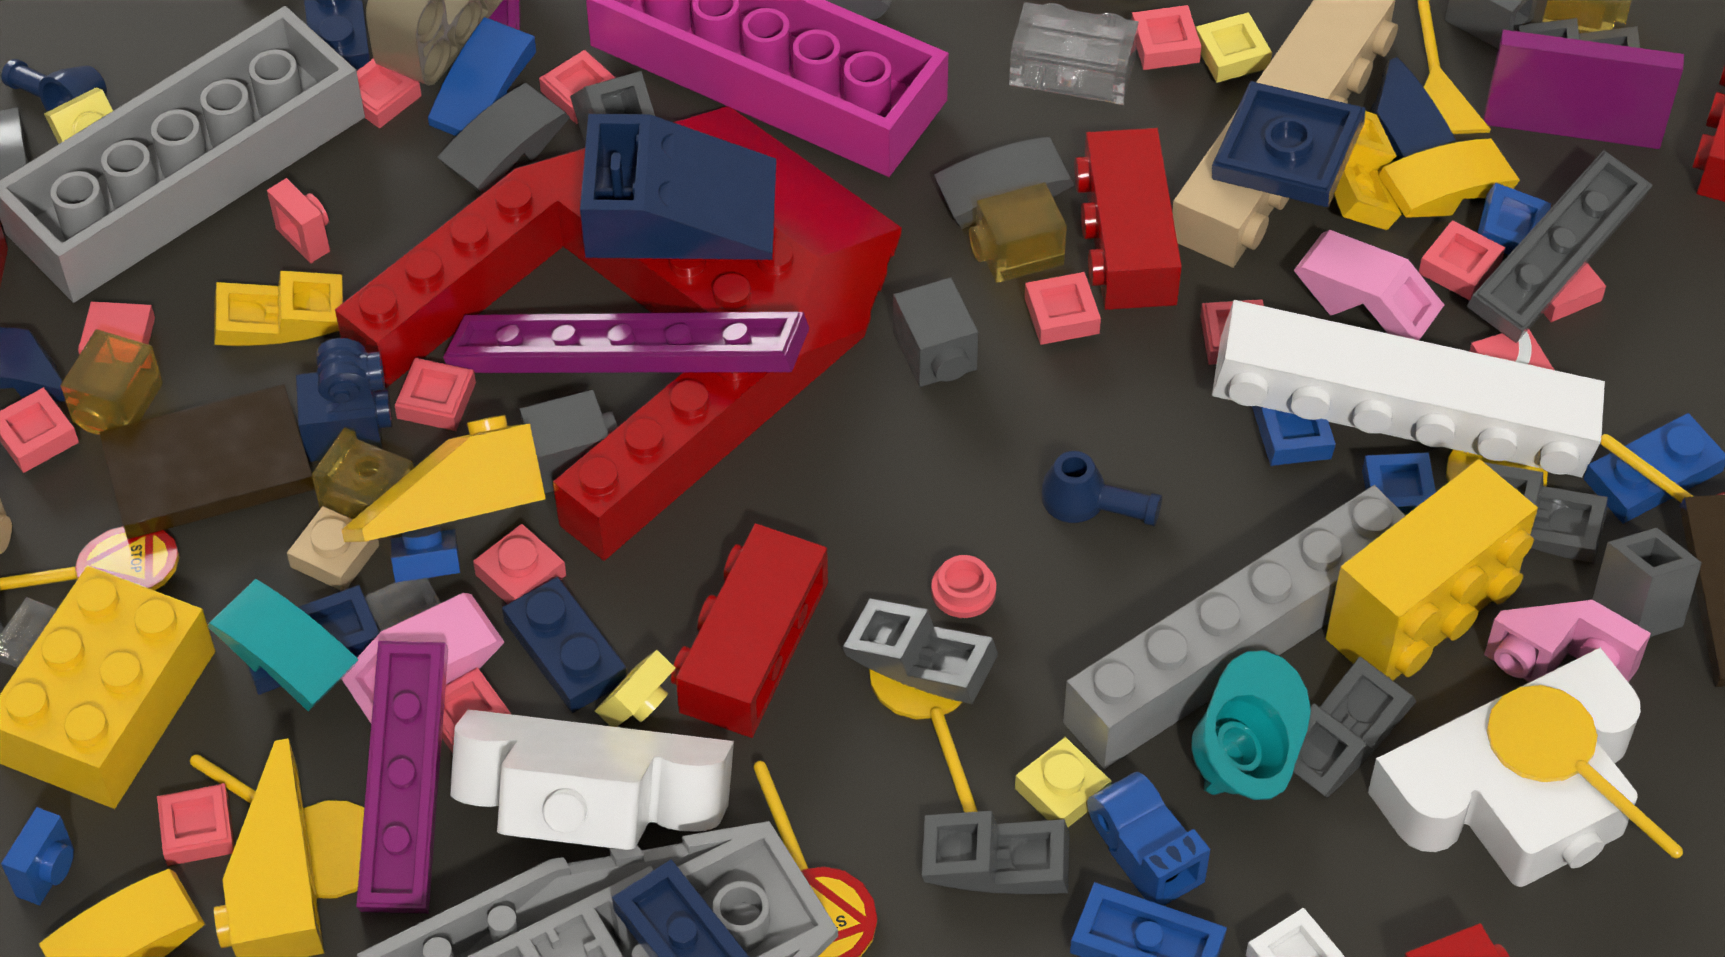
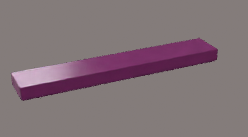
(629, 342)

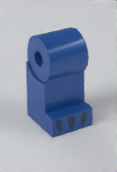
(1148, 839)

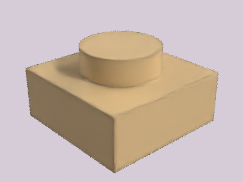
(325, 555)

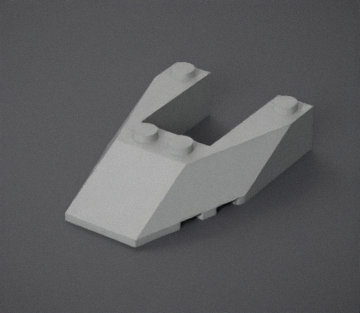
(570, 911)

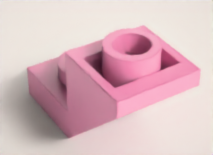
(1353, 273)
(456, 622)
(1538, 638)

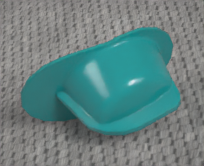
(1252, 727)

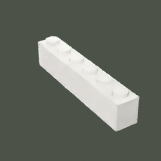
(1409, 389)

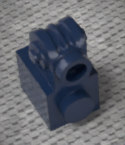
(342, 396)

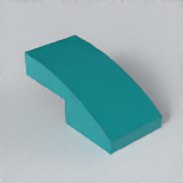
(284, 642)

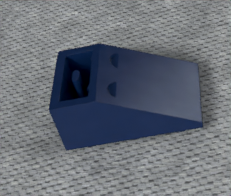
(673, 192)

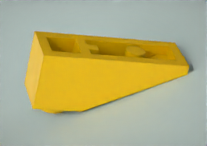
(459, 480)
(270, 872)

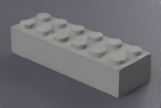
(179, 152)

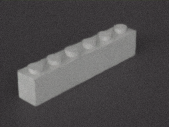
(1181, 658)

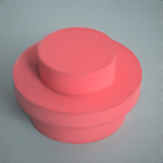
(963, 587)

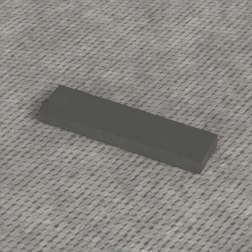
(1559, 246)

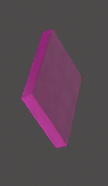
(1583, 89)

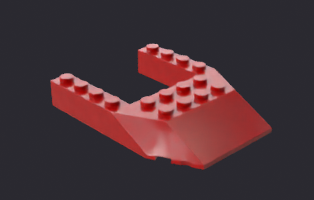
(825, 263)

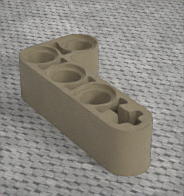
(423, 35)

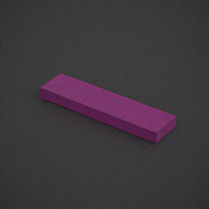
(402, 777)

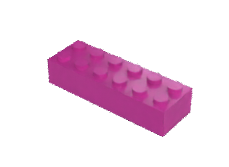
(788, 65)

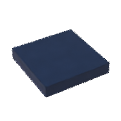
(1288, 144)

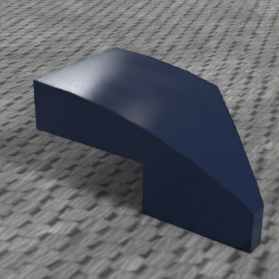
(1408, 112)
(27, 365)

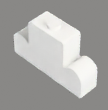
(588, 778)
(1524, 824)

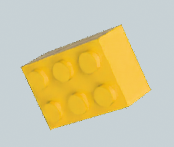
(1432, 573)
(101, 686)

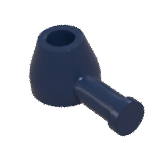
(52, 88)
(1085, 496)

